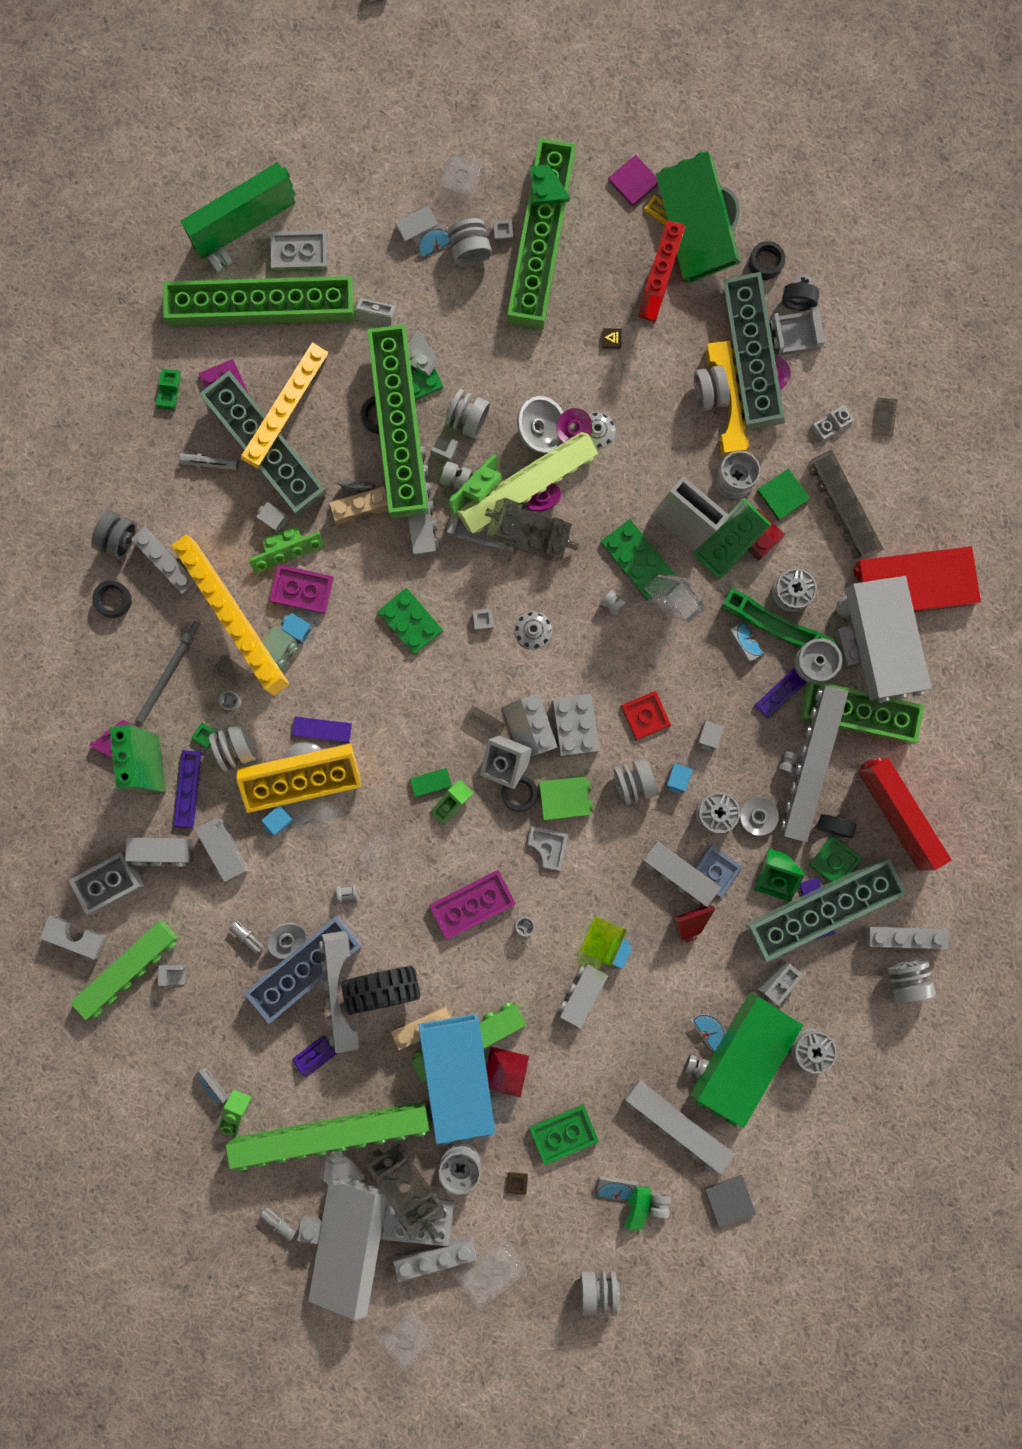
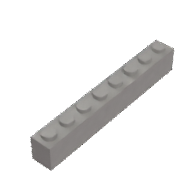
(814, 762)

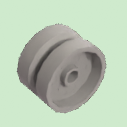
(711, 388)
(826, 652)

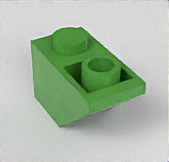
(234, 1113)

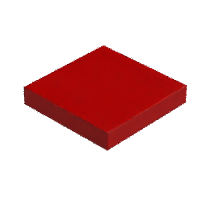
(645, 715)

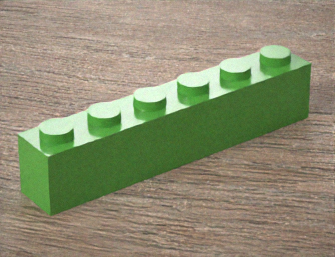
(124, 970)
(492, 1029)

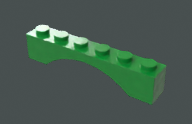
(750, 611)

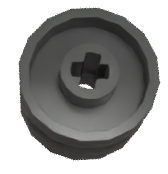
(113, 535)

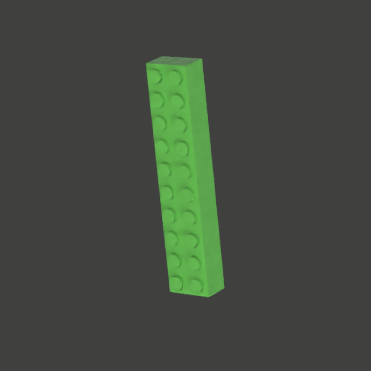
(540, 242)
(258, 301)
(398, 422)
(328, 1135)

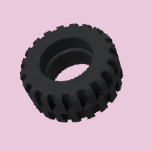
(380, 990)

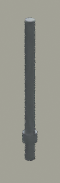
(187, 639)

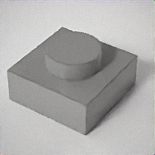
(503, 230)
(483, 619)

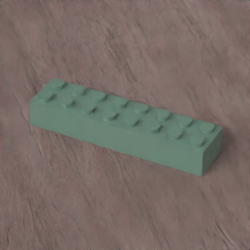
(754, 351)
(281, 464)
(825, 909)

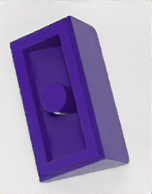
(314, 1056)

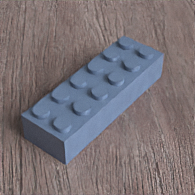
(295, 974)

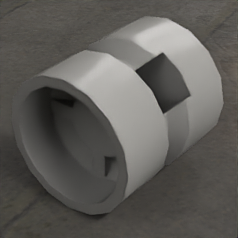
(455, 476)

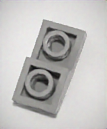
(832, 423)

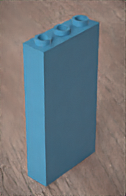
(457, 1078)

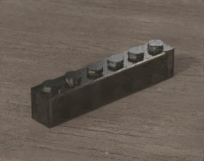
(845, 506)

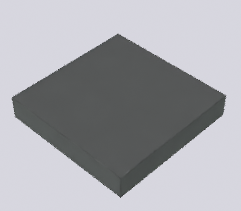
(730, 1201)

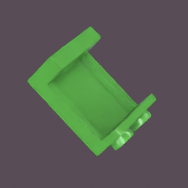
(565, 798)

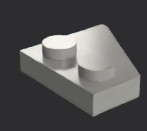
(421, 355)

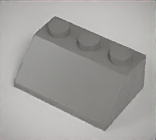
(530, 725)

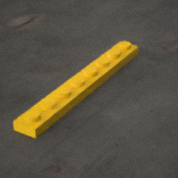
(284, 406)

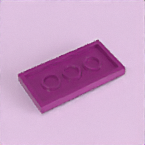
(472, 904)

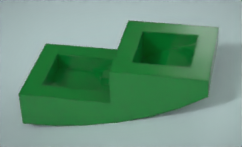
(168, 389)
(640, 1204)

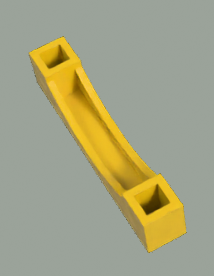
(734, 438)

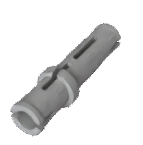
(208, 462)

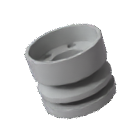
(469, 242)
(467, 413)
(743, 467)
(783, 591)
(234, 746)
(635, 781)
(709, 820)
(911, 981)
(804, 1043)
(457, 1179)
(599, 1293)

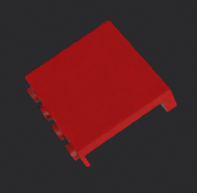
(661, 271)

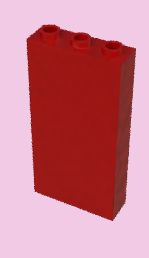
(933, 577)
(903, 814)

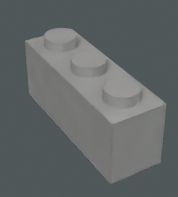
(582, 995)

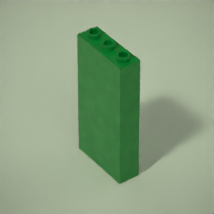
(696, 200)
(239, 210)
(137, 760)
(746, 1061)

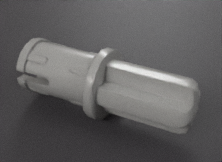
(246, 937)
(278, 1224)

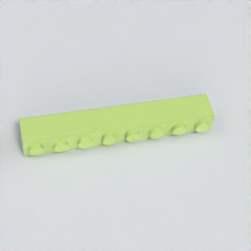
(531, 479)

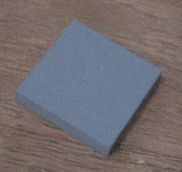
(718, 868)

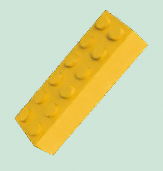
(298, 778)

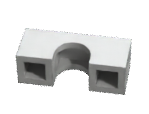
(57, 933)

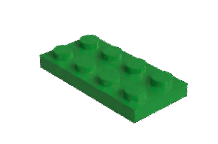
(732, 539)
(635, 556)

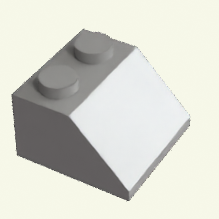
(505, 761)

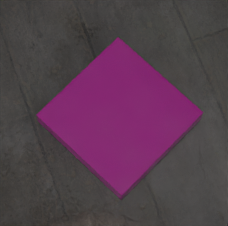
(633, 180)

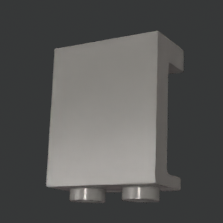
(797, 332)

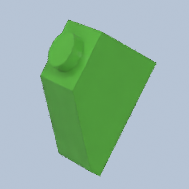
(452, 801)

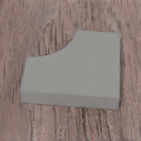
(549, 845)

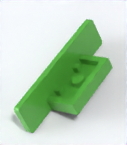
(478, 485)
(285, 547)

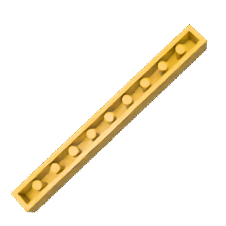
(230, 615)

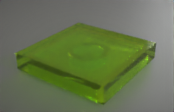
(603, 940)

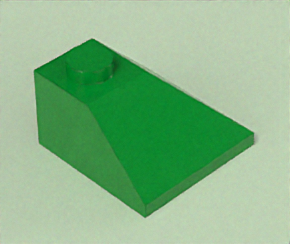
(779, 876)

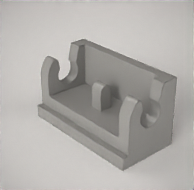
(416, 223)
(780, 982)

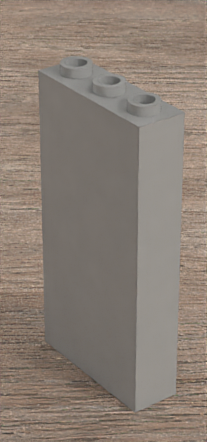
(689, 514)
(888, 639)
(348, 1249)

